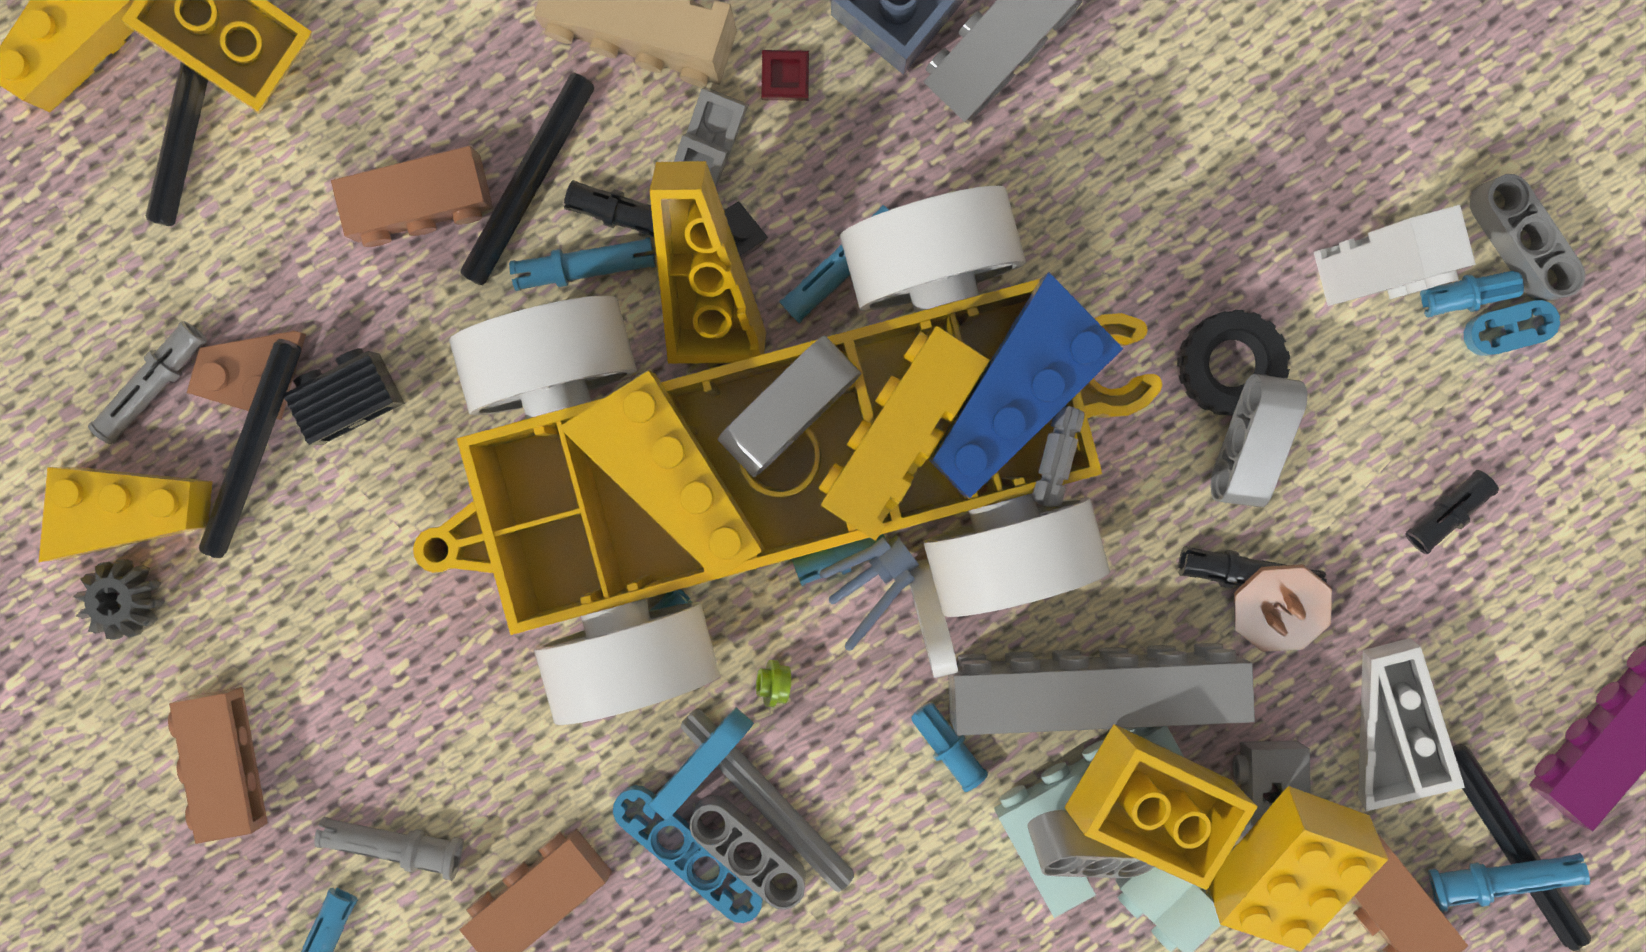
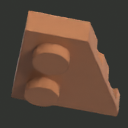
(234, 369)

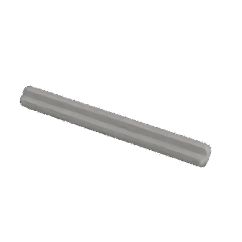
(774, 807)

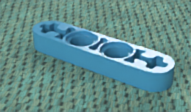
(683, 858)

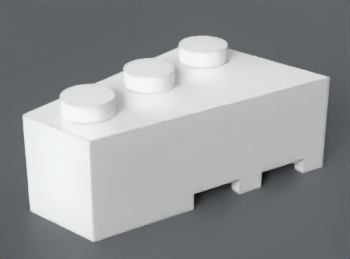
(1397, 258)

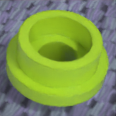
(773, 683)

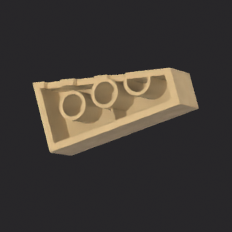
(655, 32)

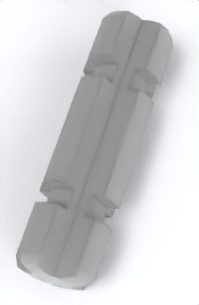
(1058, 457)

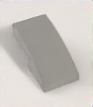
(712, 131)

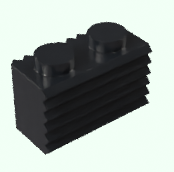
(342, 397)

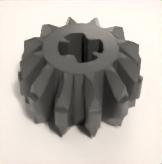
(134, 599)

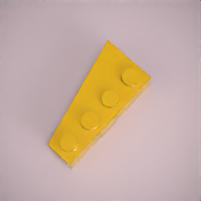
(903, 431)
(661, 465)

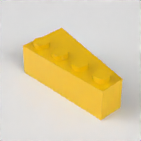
(59, 46)
(700, 273)

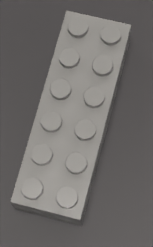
(1100, 691)

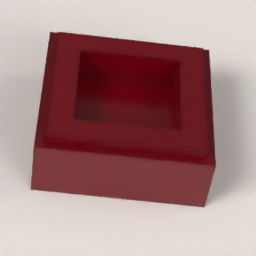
(785, 75)

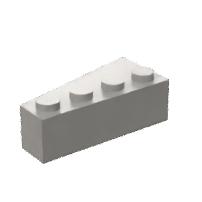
(992, 50)

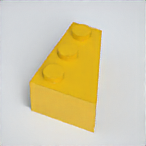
(111, 509)

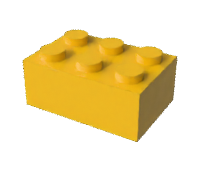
(229, 42)
(1159, 807)
(1296, 869)

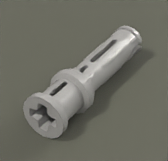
(410, 850)

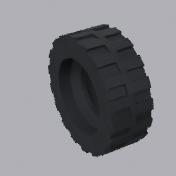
(1248, 328)

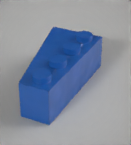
(1031, 377)

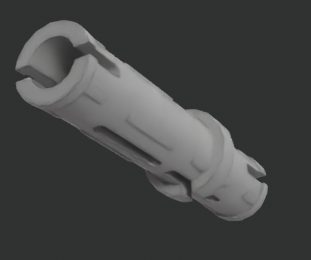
(144, 386)

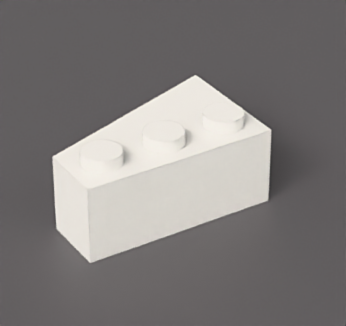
(1402, 730)

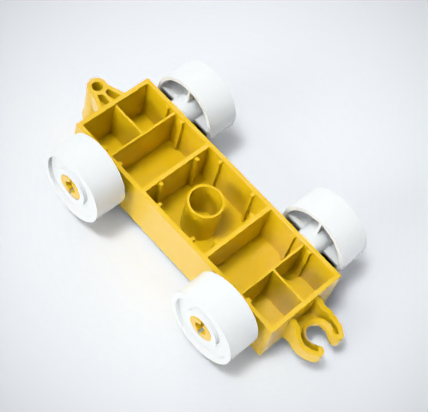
(580, 546)

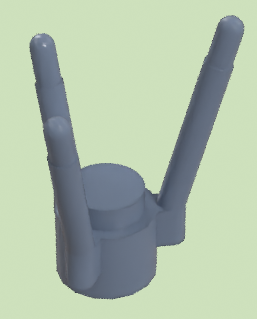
(890, 562)

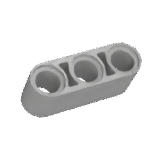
(1547, 246)
(789, 406)
(1258, 440)
(1069, 853)
(755, 872)

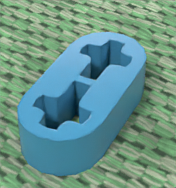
(1508, 318)

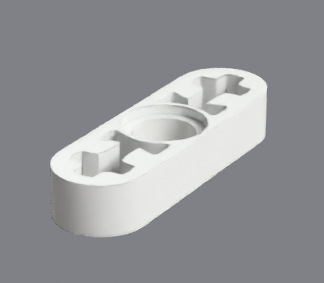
(932, 622)

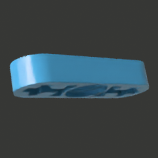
(701, 763)

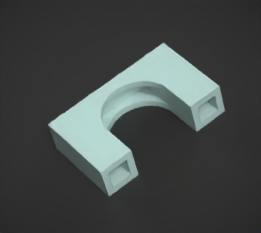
(1052, 794)

